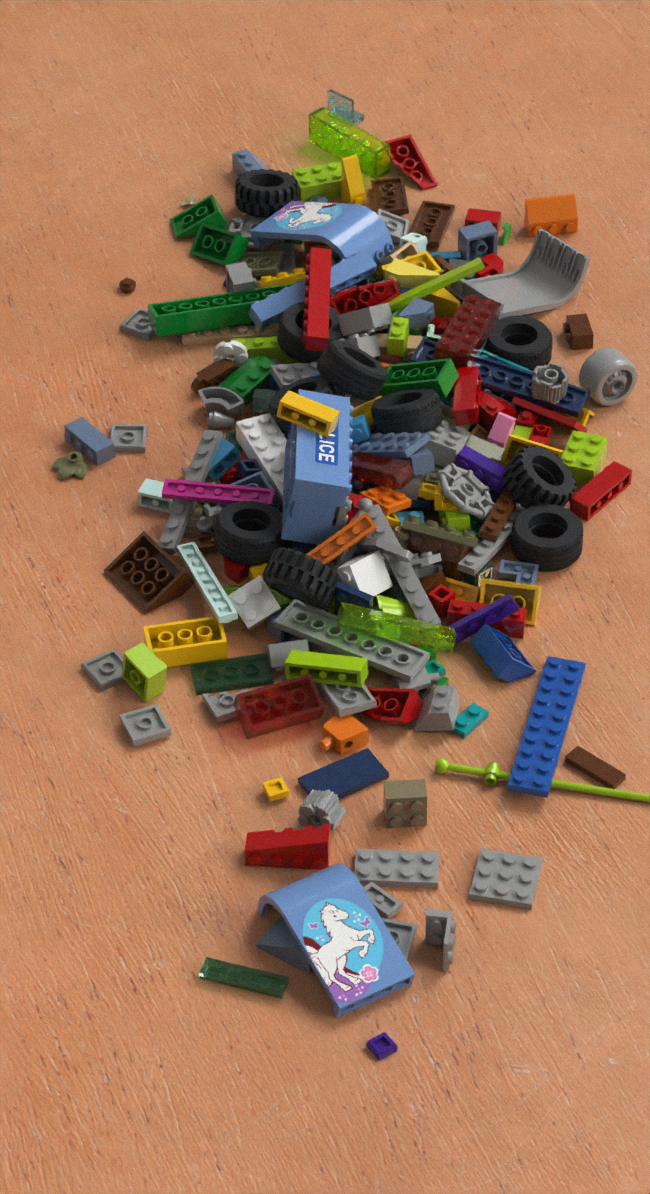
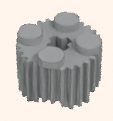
(549, 383)
(321, 809)

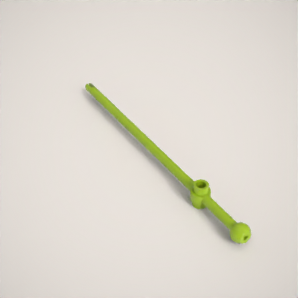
(493, 774)

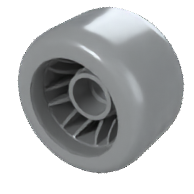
(608, 376)

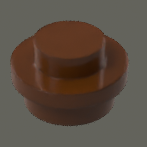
(127, 285)

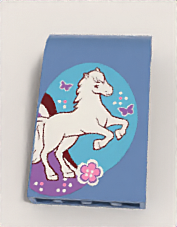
(339, 225)
(341, 937)

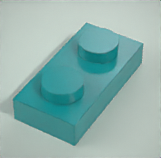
(469, 720)

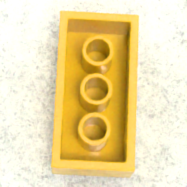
(187, 641)

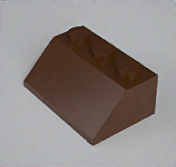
(450, 552)

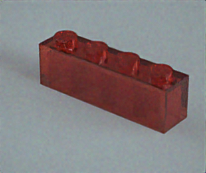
(381, 470)

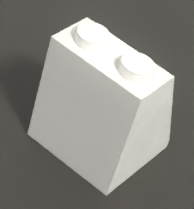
(366, 573)

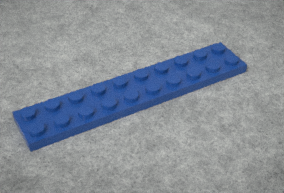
(546, 727)

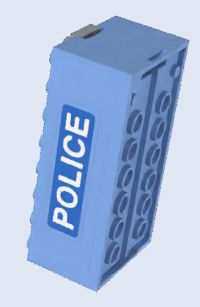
(318, 476)

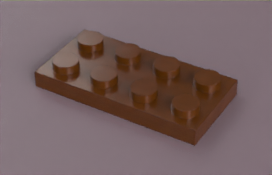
(390, 195)
(433, 221)

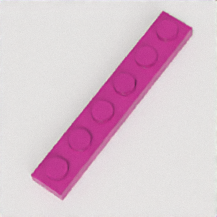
(215, 492)

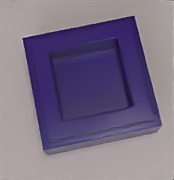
(381, 1046)

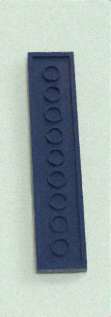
(512, 381)

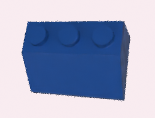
(501, 654)

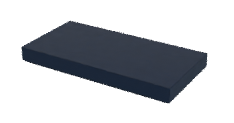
(346, 775)

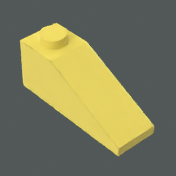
(408, 275)

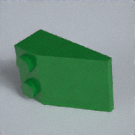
(206, 211)

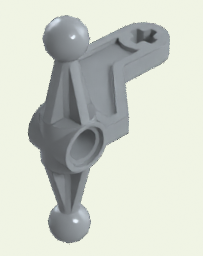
(372, 544)

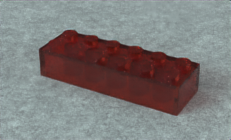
(468, 331)

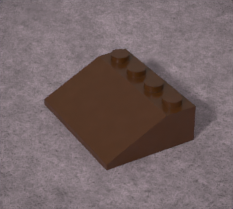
(148, 574)

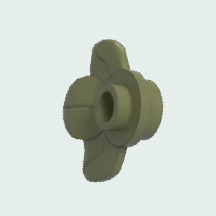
(68, 465)

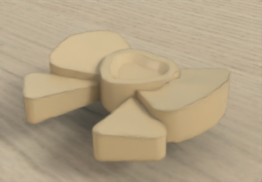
(190, 200)

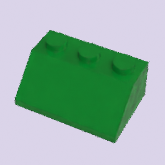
(218, 244)
(248, 377)

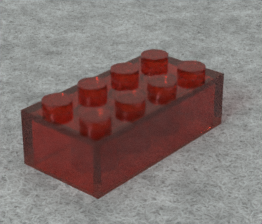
(278, 706)

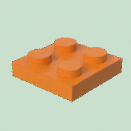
(387, 498)

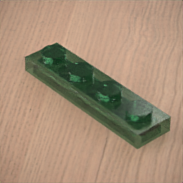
(244, 977)

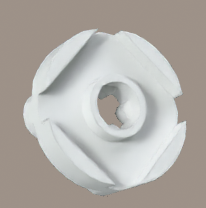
(231, 348)

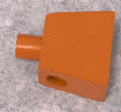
(343, 734)

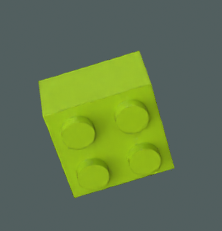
(144, 672)

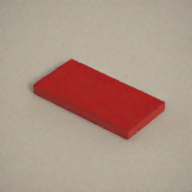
(549, 415)

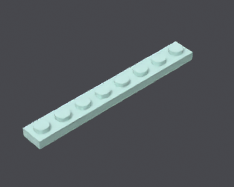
(207, 582)

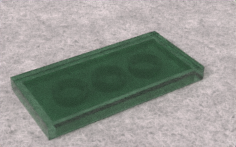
(231, 674)

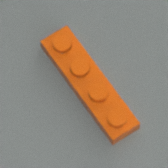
(344, 539)

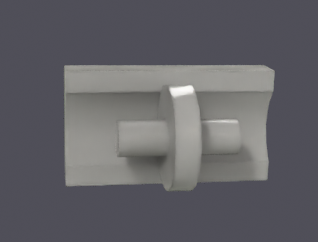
(208, 523)

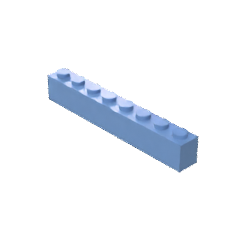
(343, 275)

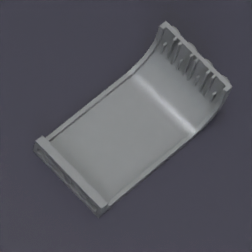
(539, 284)

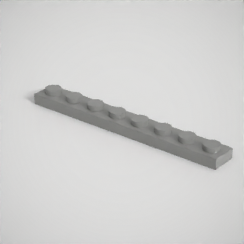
(197, 472)
(486, 549)
(404, 572)

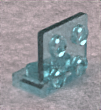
(343, 107)

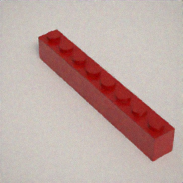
(318, 299)

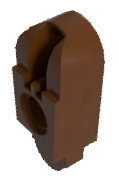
(214, 374)

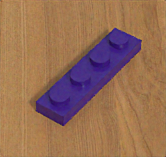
(487, 615)

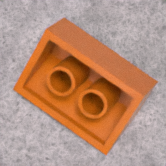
(551, 213)

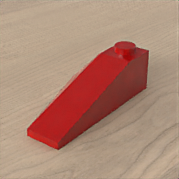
(364, 296)
(490, 407)
(395, 705)

